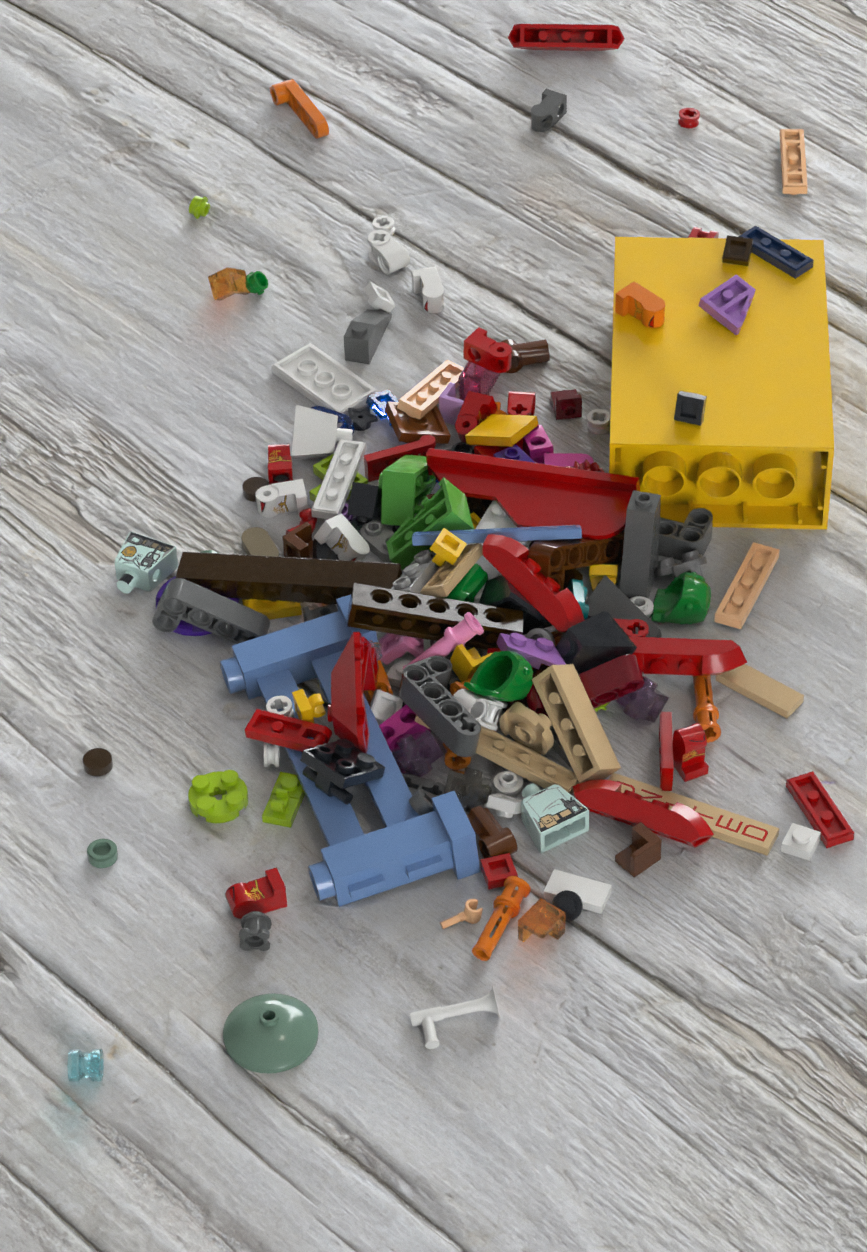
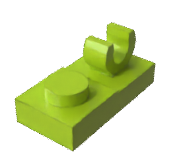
(284, 801)

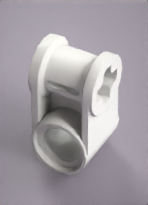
(387, 252)
(482, 708)

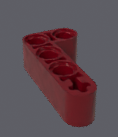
(601, 683)

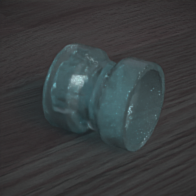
(85, 1065)

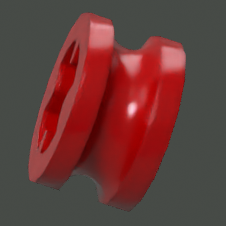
(688, 118)

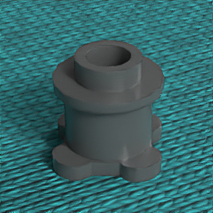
(255, 931)

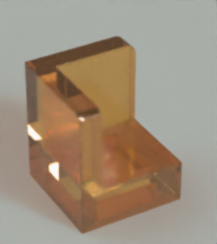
(227, 283)
(541, 920)

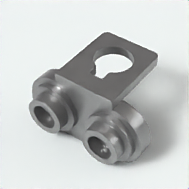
(691, 562)

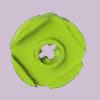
(222, 783)

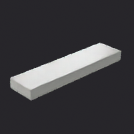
(338, 479)

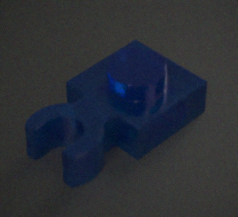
(378, 403)

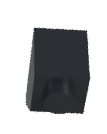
(365, 502)

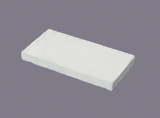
(323, 379)

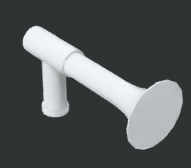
(429, 1016)

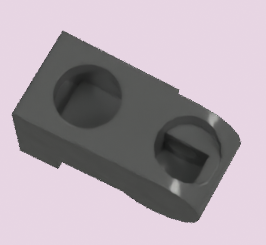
(548, 112)

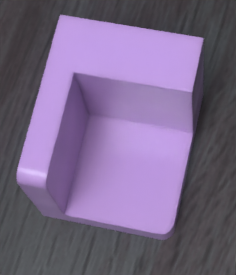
(450, 405)

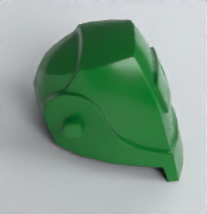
(683, 601)
(502, 677)

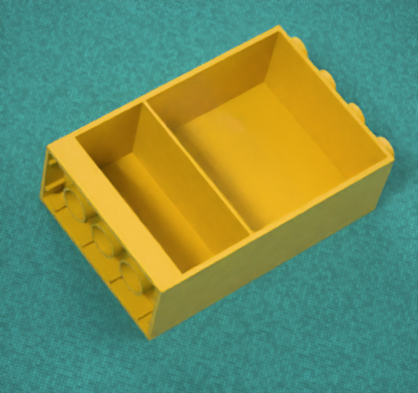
(768, 390)

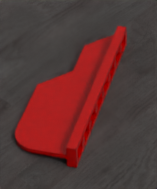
(540, 492)

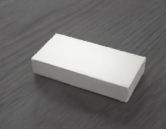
(592, 892)

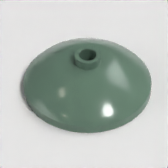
(270, 1033)

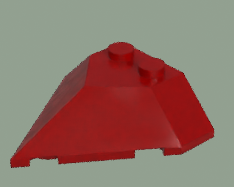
(351, 675)

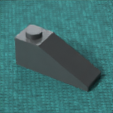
(365, 335)

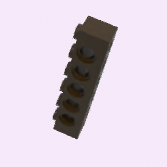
(426, 615)

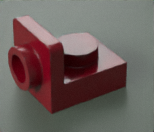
(566, 404)

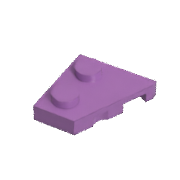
(729, 303)
(532, 650)

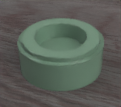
(102, 853)

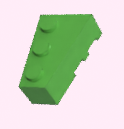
(403, 488)
(444, 510)

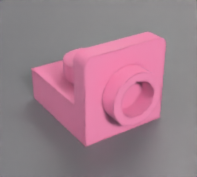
(395, 646)

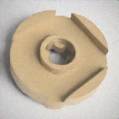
(527, 728)

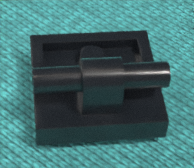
(339, 767)

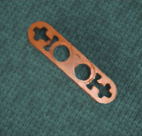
(304, 108)

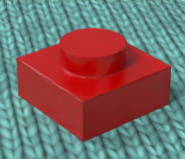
(497, 869)

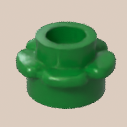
(256, 282)

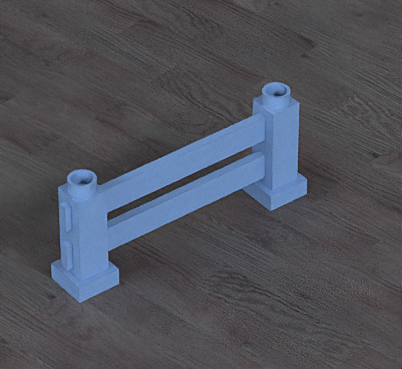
(354, 862)

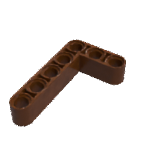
(567, 554)

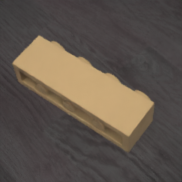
(576, 723)

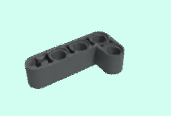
(680, 538)
(207, 611)
(426, 694)

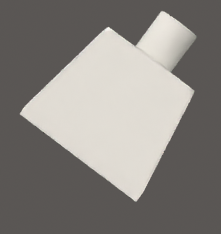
(316, 433)

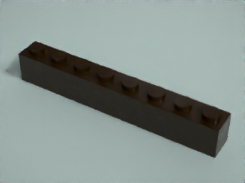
(283, 577)

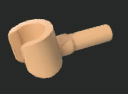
(469, 915)

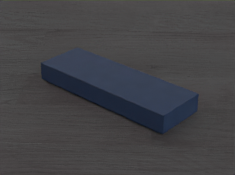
(778, 253)

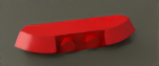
(566, 37)
(524, 574)
(687, 656)
(677, 824)

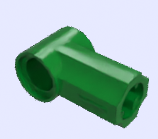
(469, 585)

